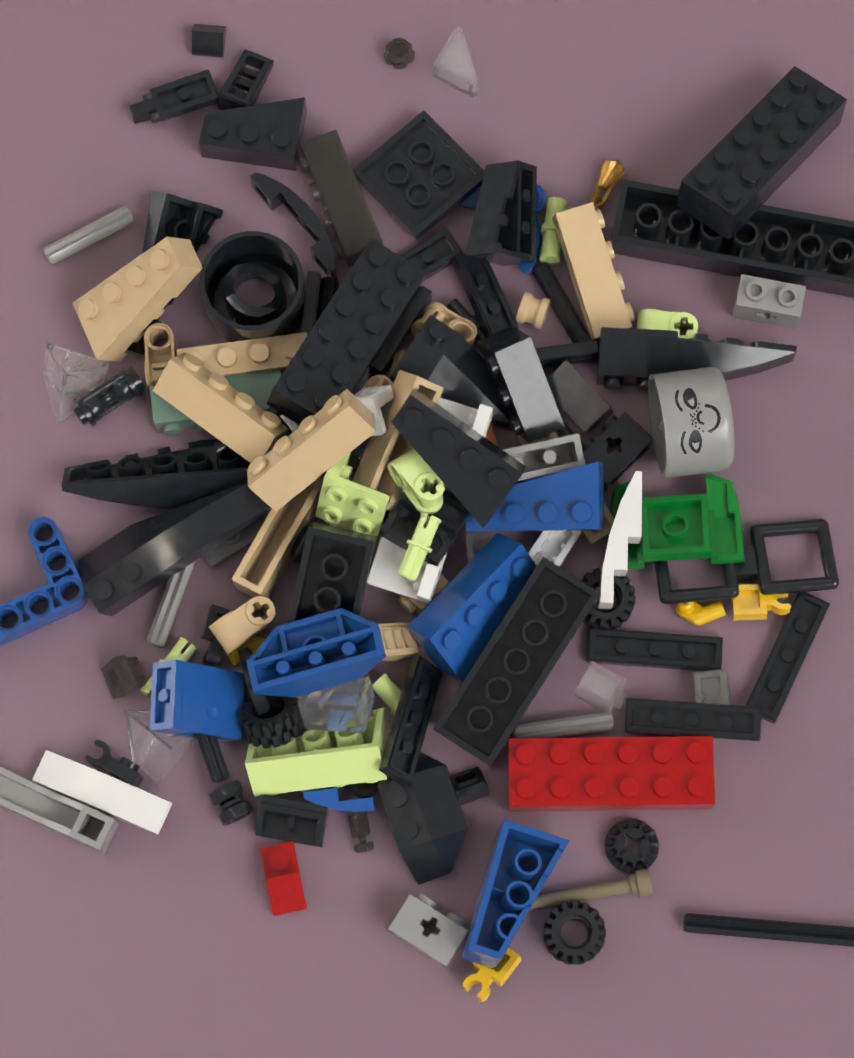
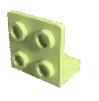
(350, 503)

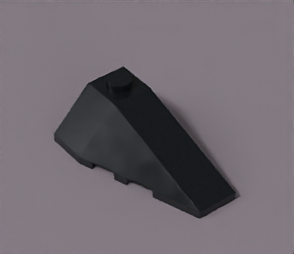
(452, 363)

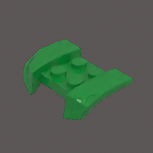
(688, 525)

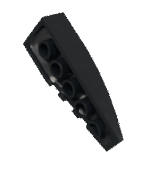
(634, 354)
(160, 479)
(164, 545)

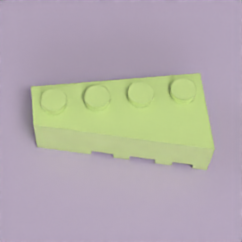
(320, 759)

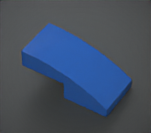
(331, 799)

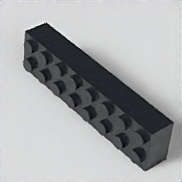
(770, 245)

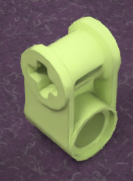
(665, 320)
(417, 481)

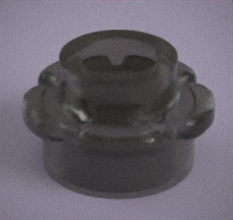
(395, 46)

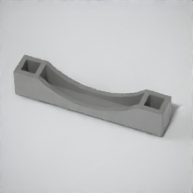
(56, 811)

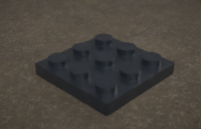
(420, 175)

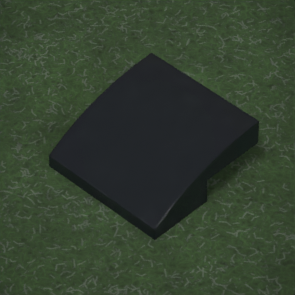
(405, 517)

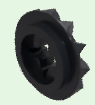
(616, 842)

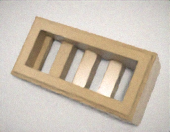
(397, 641)

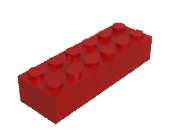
(610, 773)

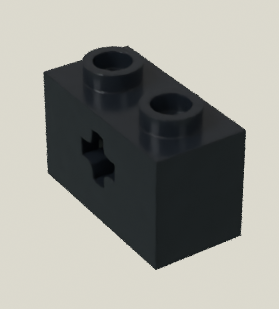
(632, 444)

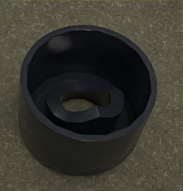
(245, 258)

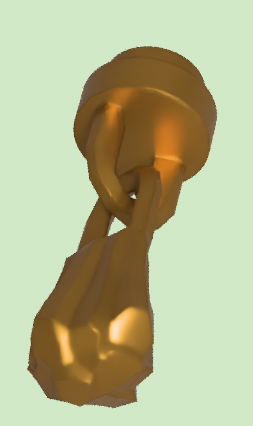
(609, 176)

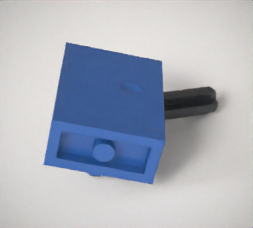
(199, 705)

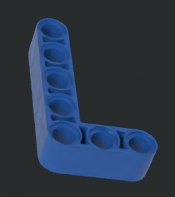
(53, 592)

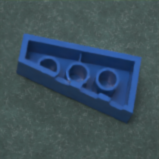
(551, 503)
(473, 606)
(513, 879)

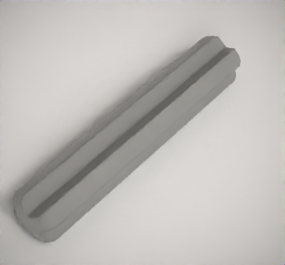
(88, 235)
(168, 607)
(566, 726)

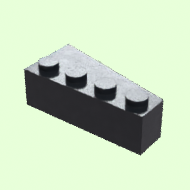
(460, 456)

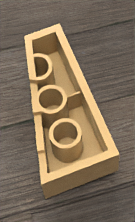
(129, 300)

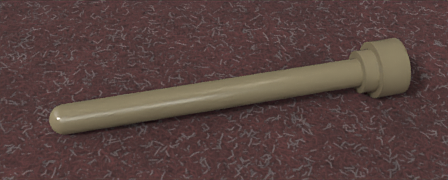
(637, 884)

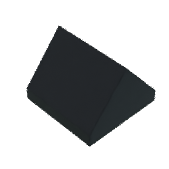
(208, 40)
(470, 785)

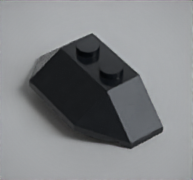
(426, 819)

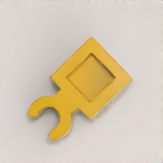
(754, 606)
(488, 975)

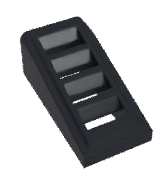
(232, 98)

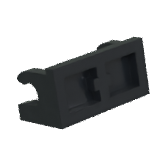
(578, 397)
(291, 821)

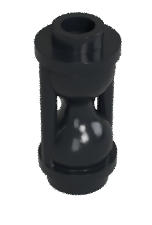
(119, 390)

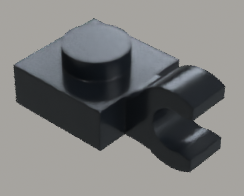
(214, 650)
(123, 770)

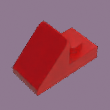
(283, 878)

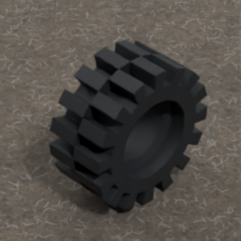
(620, 612)
(273, 726)
(583, 913)

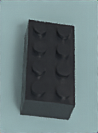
(332, 571)

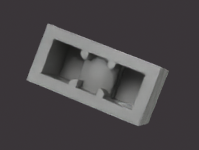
(768, 301)
(438, 947)

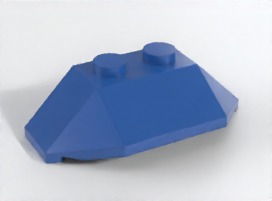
(315, 654)

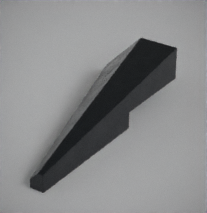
(179, 219)

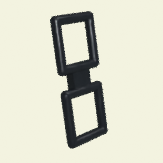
(757, 567)

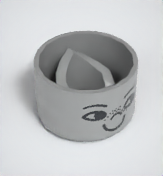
(691, 422)

